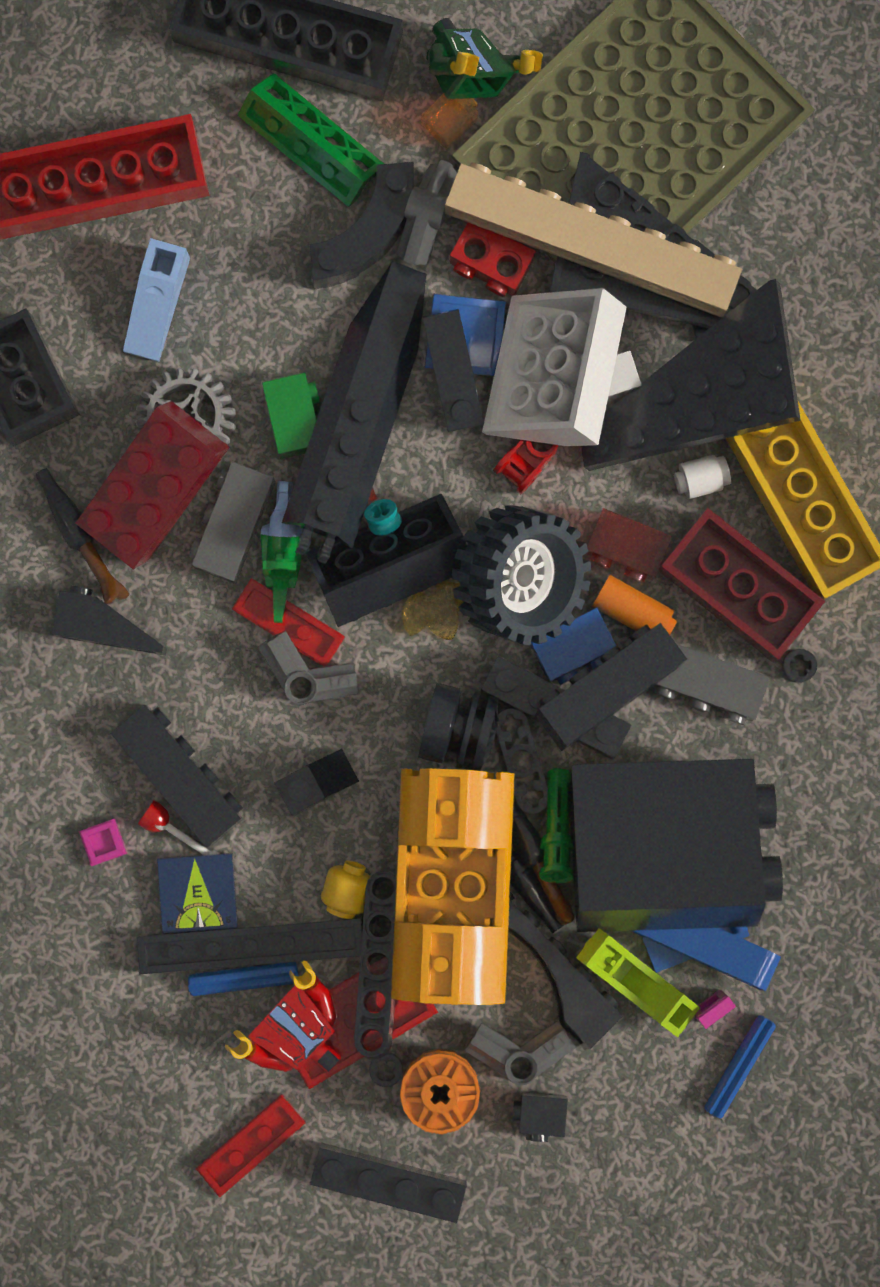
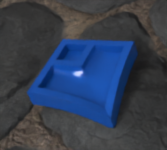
(482, 328)

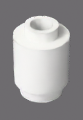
(702, 476)

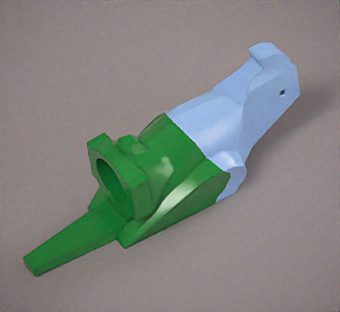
(278, 552)

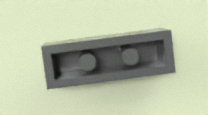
(232, 522)
(717, 685)

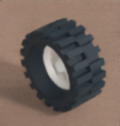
(521, 574)

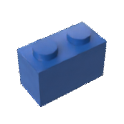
(576, 646)

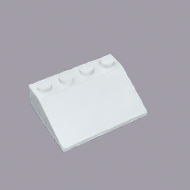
(555, 367)

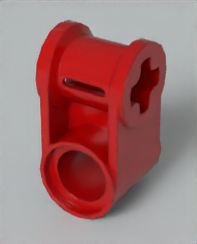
(527, 461)

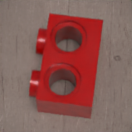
(497, 250)

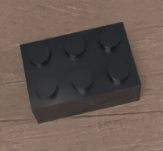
(30, 382)

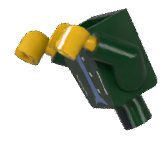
(471, 65)

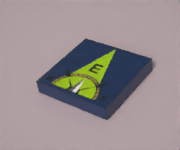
(197, 893)

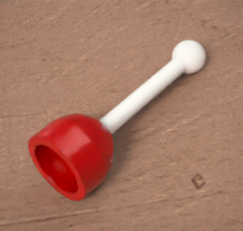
(157, 819)

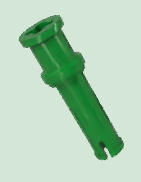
(557, 838)

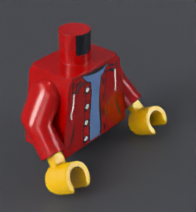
(294, 1029)

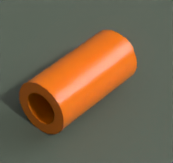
(632, 606)

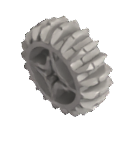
(193, 401)

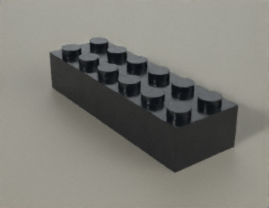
(298, 38)

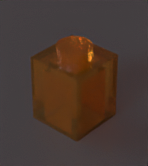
(449, 119)

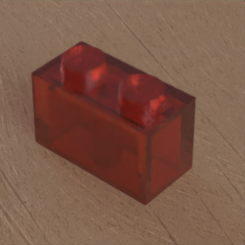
(627, 546)

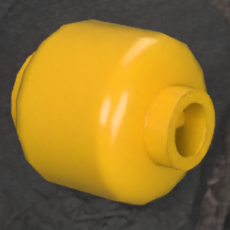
(345, 889)

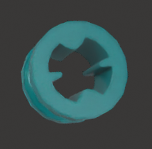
(382, 517)

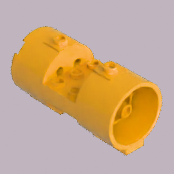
(452, 887)

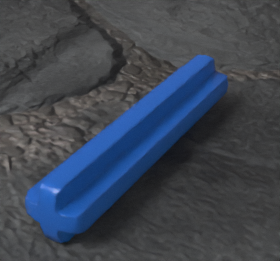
(241, 978)
(740, 1066)

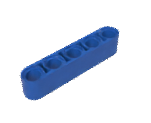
(720, 952)

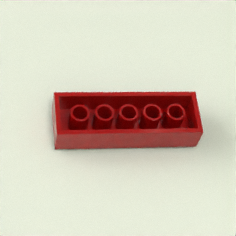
(100, 176)

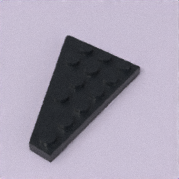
(611, 197)
(714, 389)

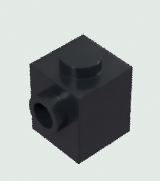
(540, 1115)

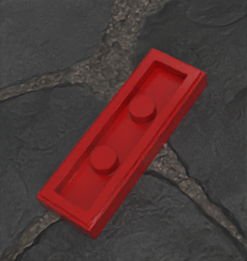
(307, 633)
(250, 1145)

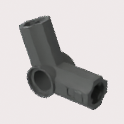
(426, 213)
(288, 664)
(499, 1051)

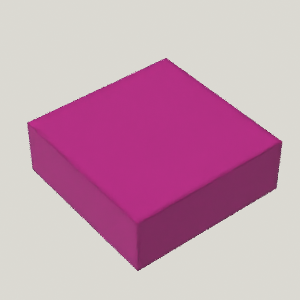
(103, 842)
(714, 1008)

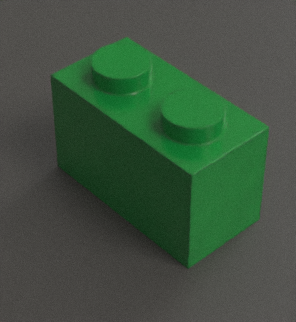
(291, 412)

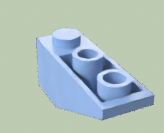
(155, 299)

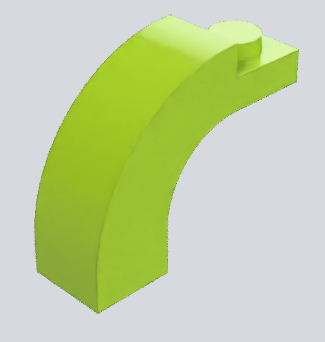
(638, 982)

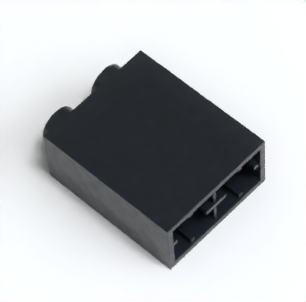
(671, 845)

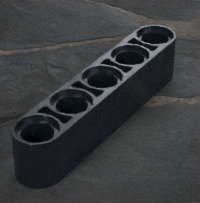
(368, 982)

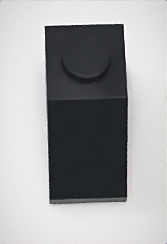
(316, 782)

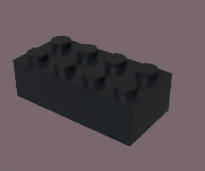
(390, 565)

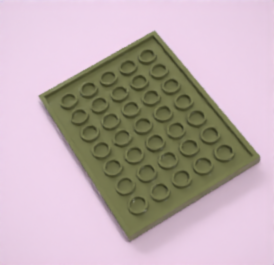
(656, 99)

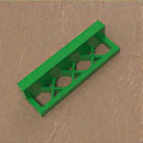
(306, 141)

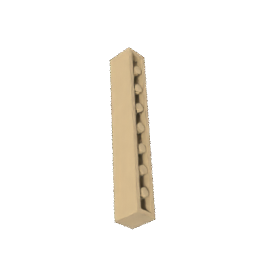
(592, 239)

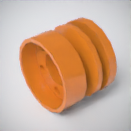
(440, 1068)

